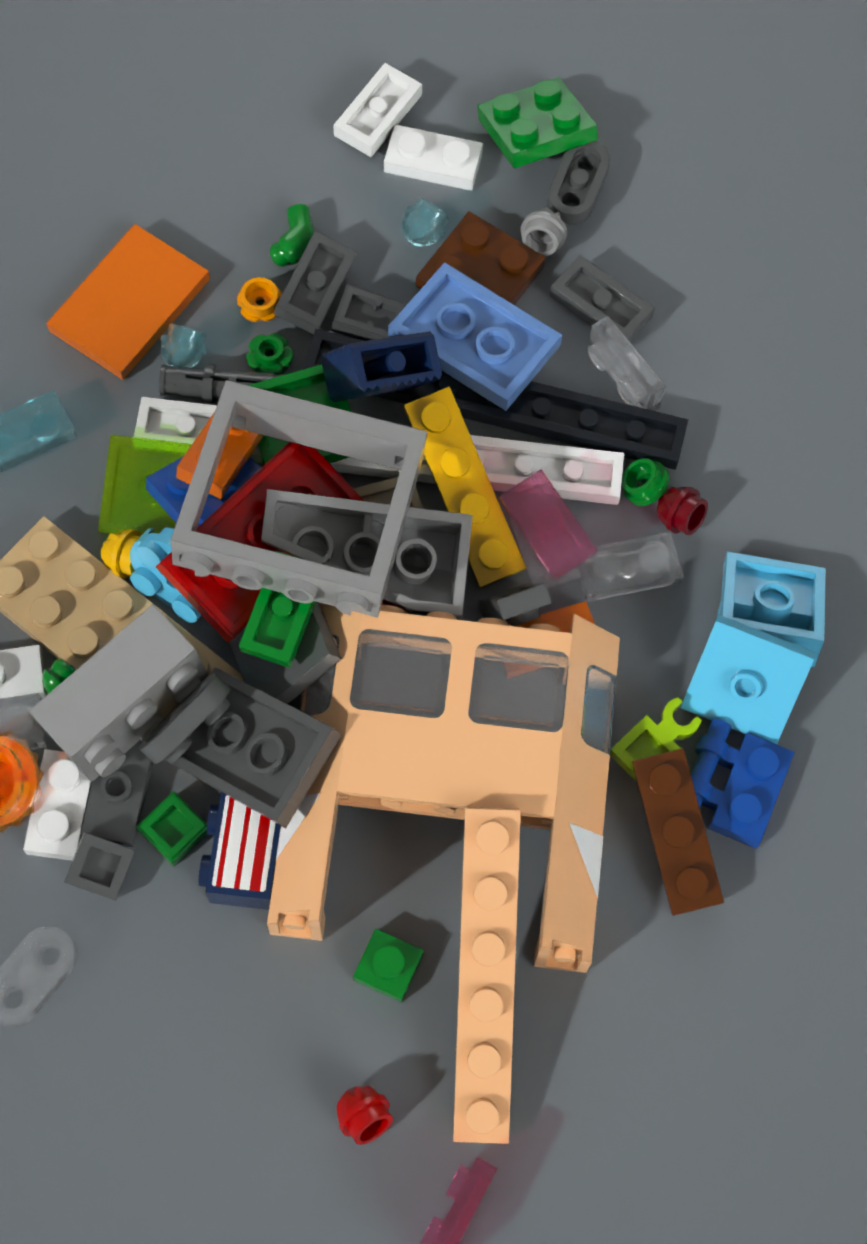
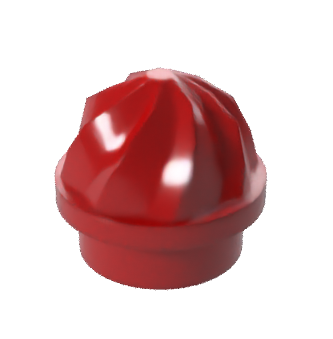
(363, 1114)

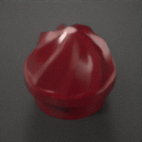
(682, 510)

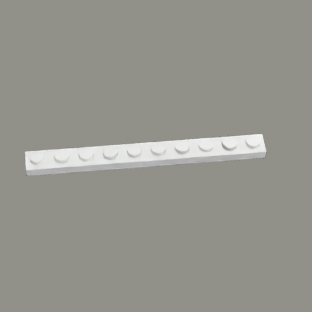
(573, 471)

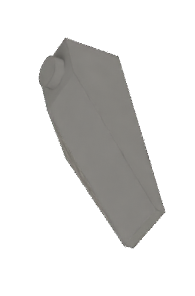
(346, 535)

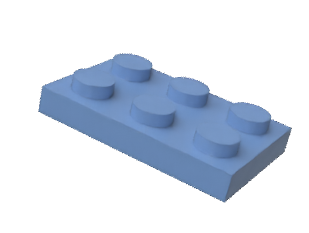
(478, 335)

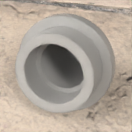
(543, 231)

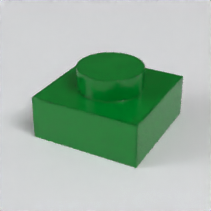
(388, 965)

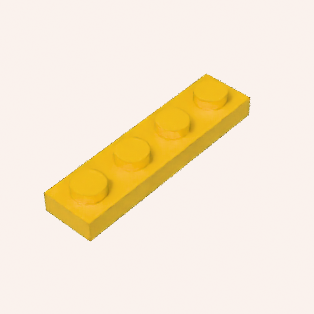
(465, 486)

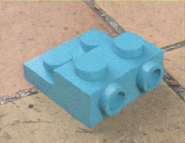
(775, 598)

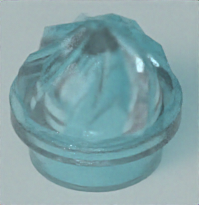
(424, 223)
(182, 346)

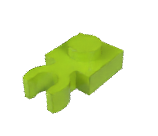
(652, 739)

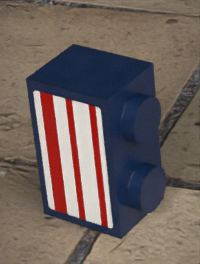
(241, 856)

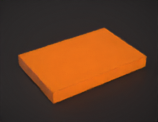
(128, 301)

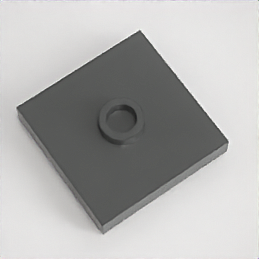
(313, 658)

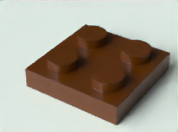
(487, 258)

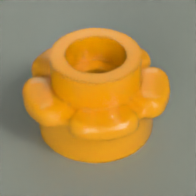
(254, 290)

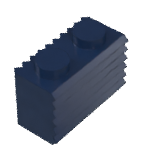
(381, 366)

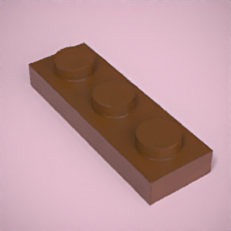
(677, 832)

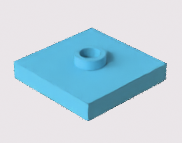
(747, 679)

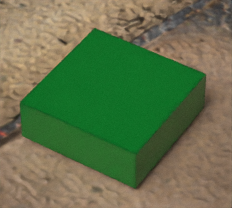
(173, 828)

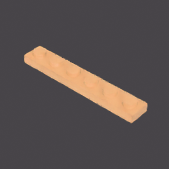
(486, 975)

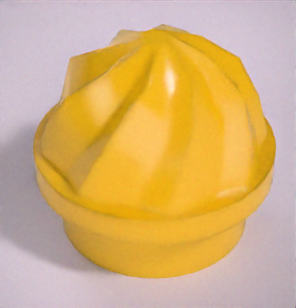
(116, 552)

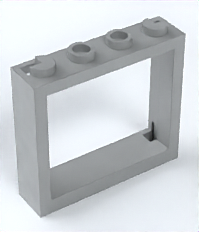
(317, 428)

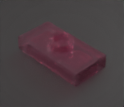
(548, 525)

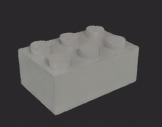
(120, 693)

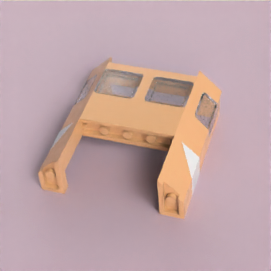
(455, 720)

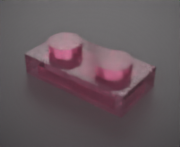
(467, 1191)

